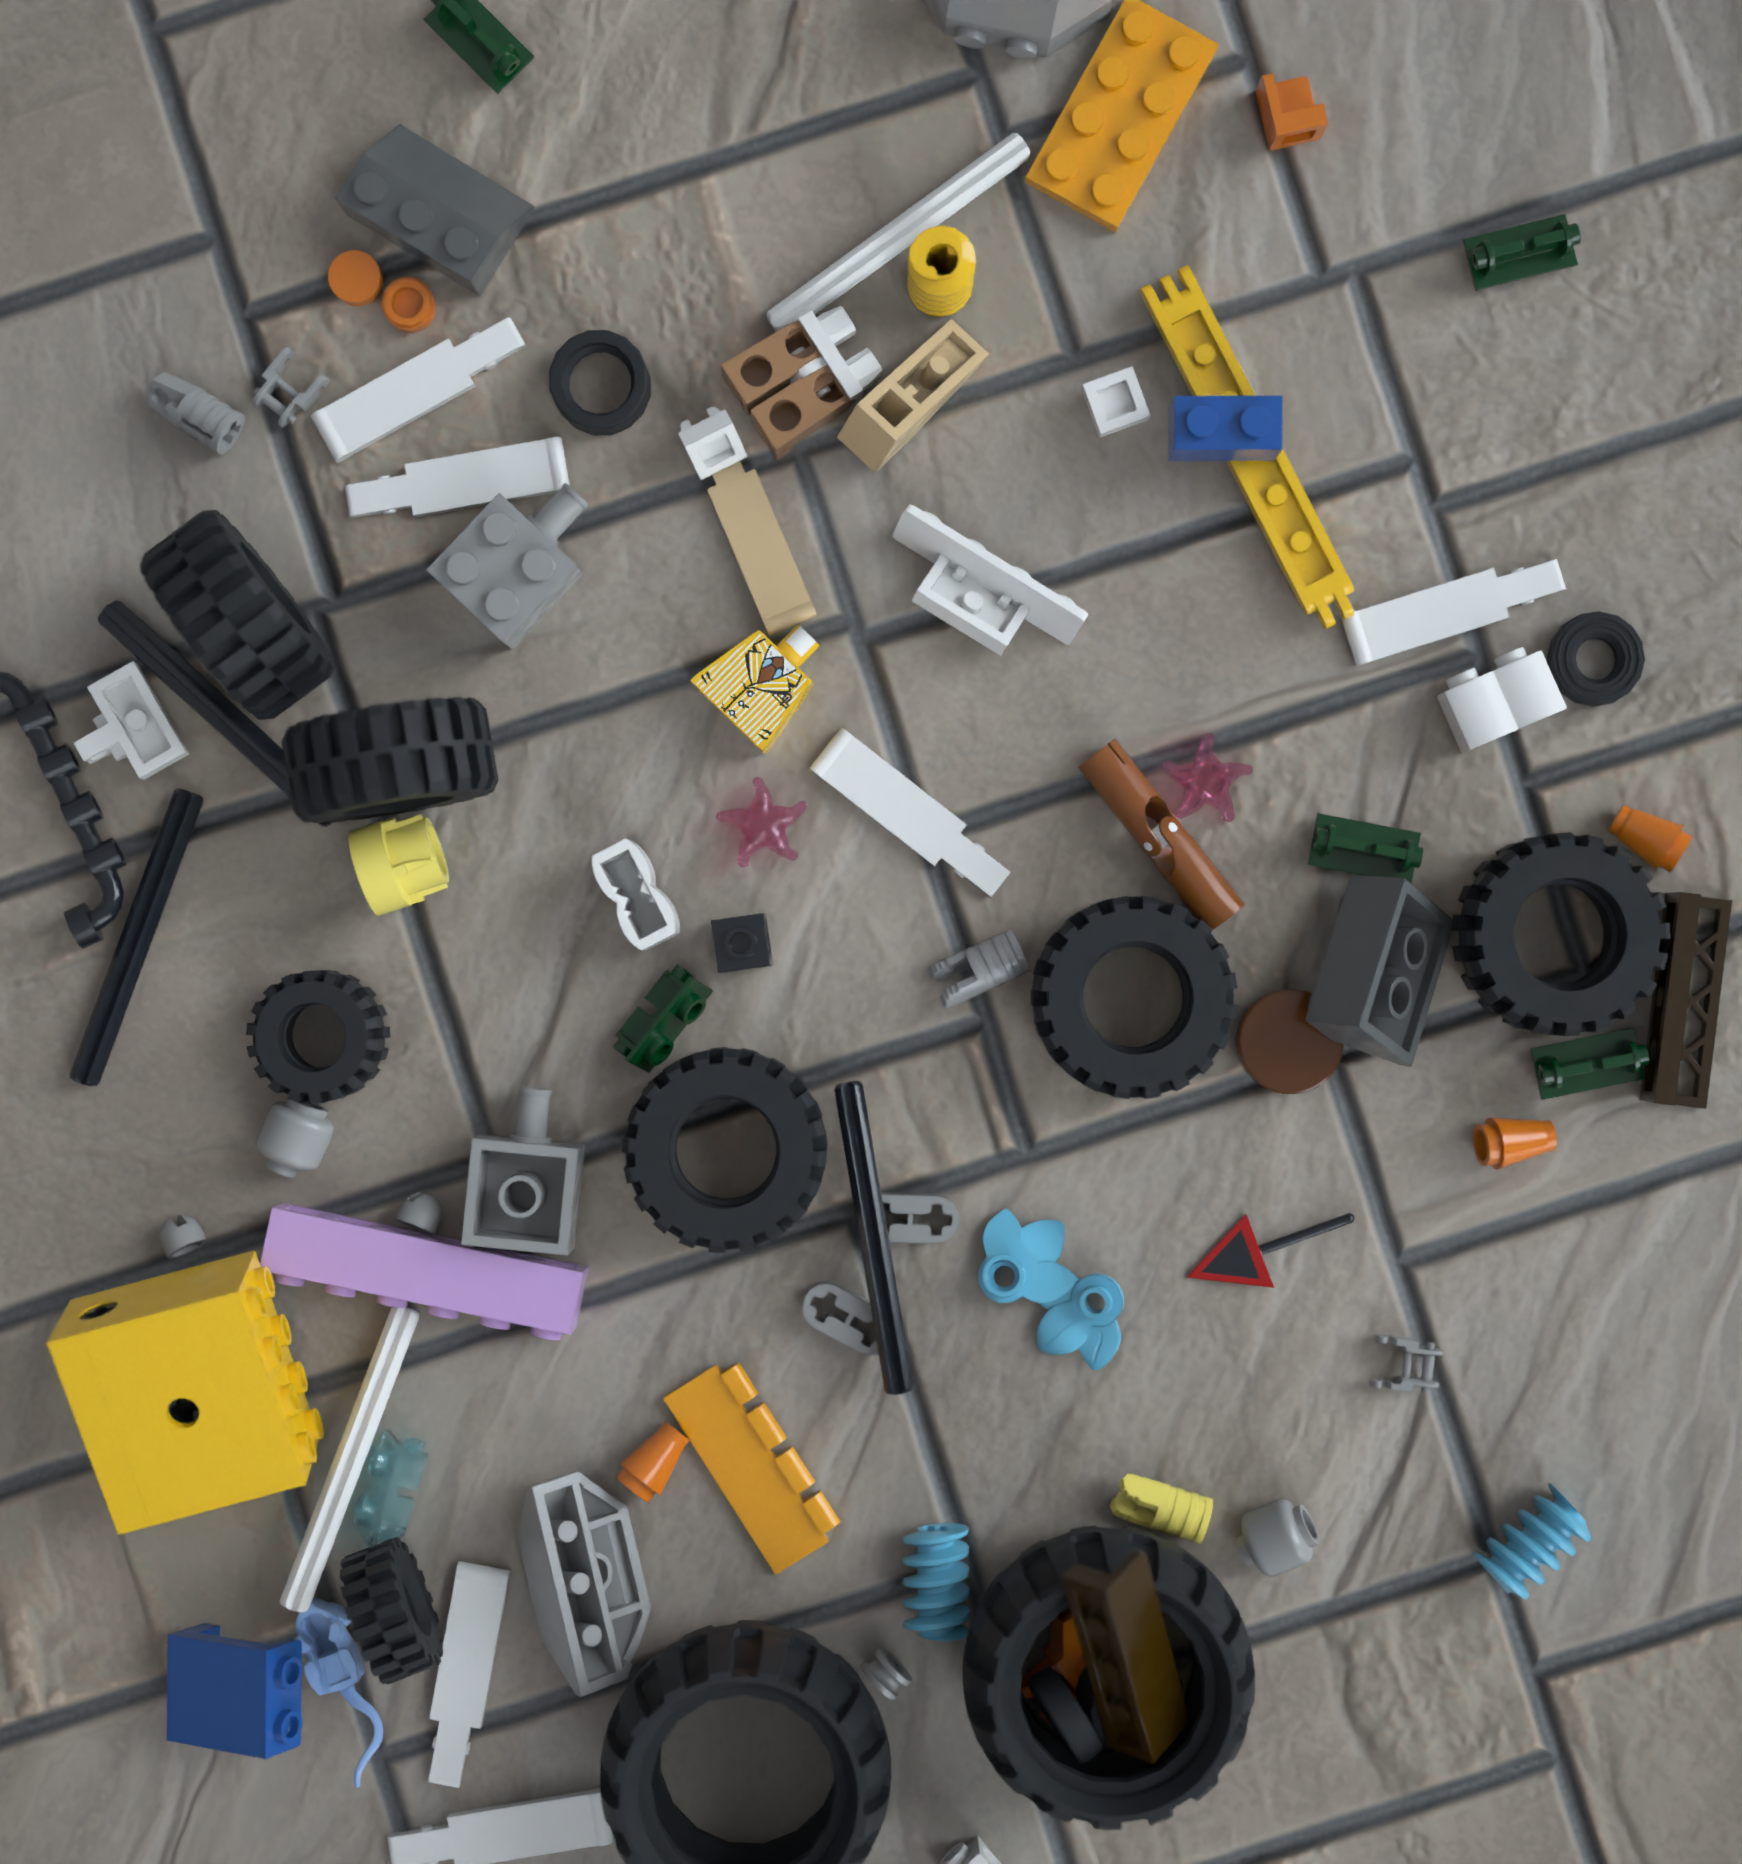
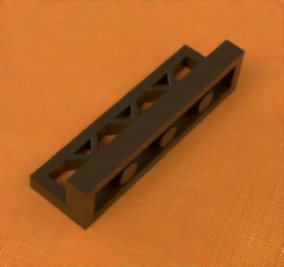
(1672, 999)

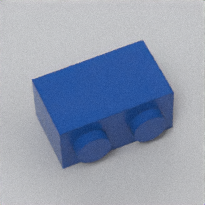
(1225, 428)

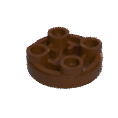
(1281, 1047)

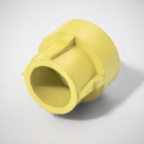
(398, 862)

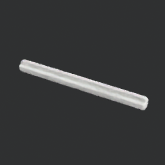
(901, 232)
(349, 1459)

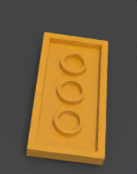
(1121, 113)

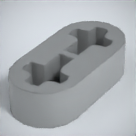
(920, 1204)
(835, 1326)

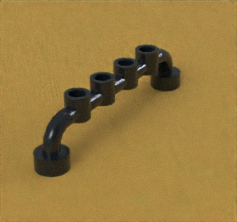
(78, 810)

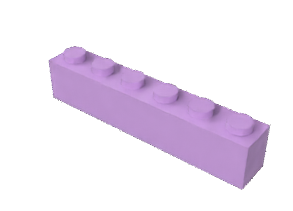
(423, 1269)

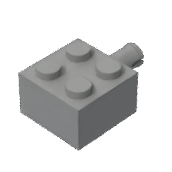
(510, 564)
(524, 1185)

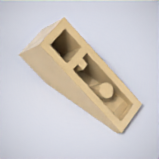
(911, 395)

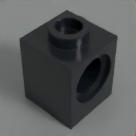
(742, 942)

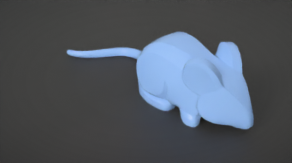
(335, 1663)

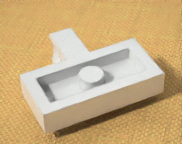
(131, 724)

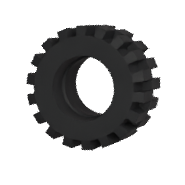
(275, 1045)

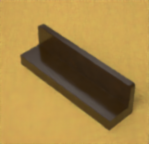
(1128, 1656)

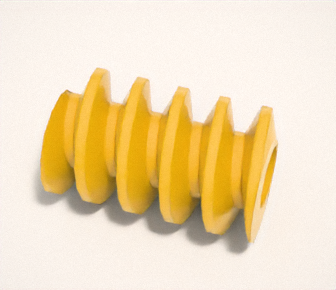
(943, 250)

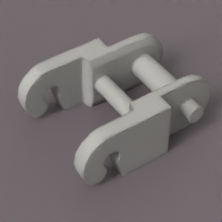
(274, 380)
(1405, 1382)

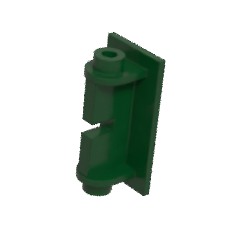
(479, 40)
(1522, 251)
(1364, 848)
(650, 1039)
(1589, 1063)

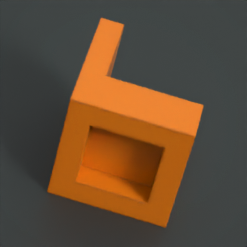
(1289, 112)

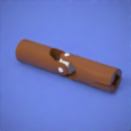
(1182, 865)

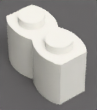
(1501, 700)
(630, 881)

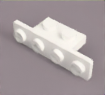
(979, 589)

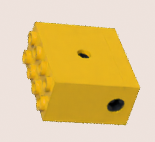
(186, 1392)

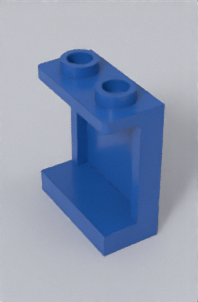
(233, 1692)

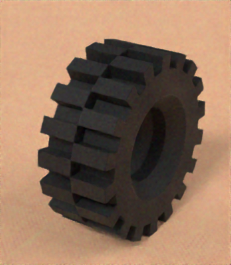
(391, 1611)

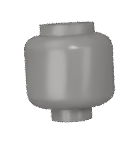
(294, 1137)
(1277, 1537)

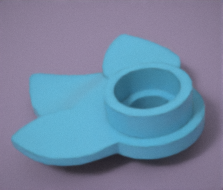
(1030, 1254)
(1077, 1325)

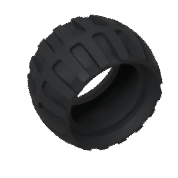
(760, 1664)
(1112, 1783)

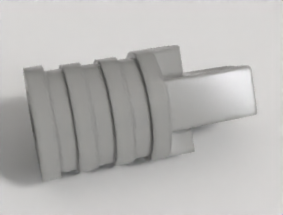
(196, 412)

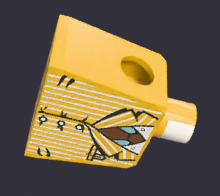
(760, 684)

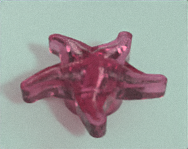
(1206, 780)
(763, 824)

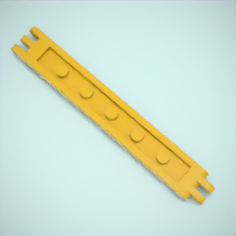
(1267, 486)

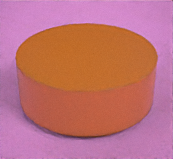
(355, 278)
(409, 304)

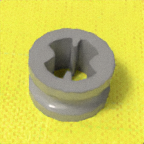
(886, 1673)

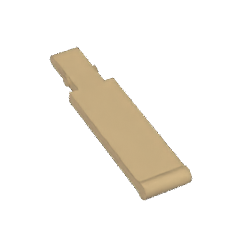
(760, 548)

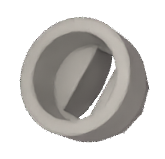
(421, 1212)
(181, 1239)

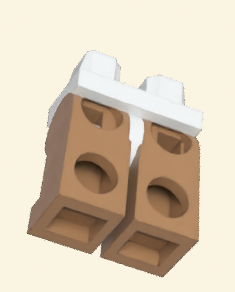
(799, 378)

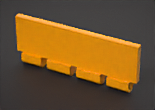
(741, 1460)

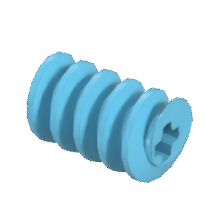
(1534, 1543)
(938, 1581)

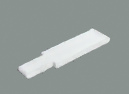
(412, 390)
(464, 480)
(1446, 610)
(905, 810)
(466, 1666)
(507, 1832)

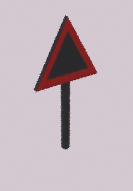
(1240, 1258)

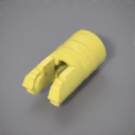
(1163, 1507)

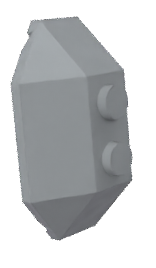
(1018, 25)
(583, 1579)

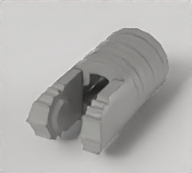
(992, 962)

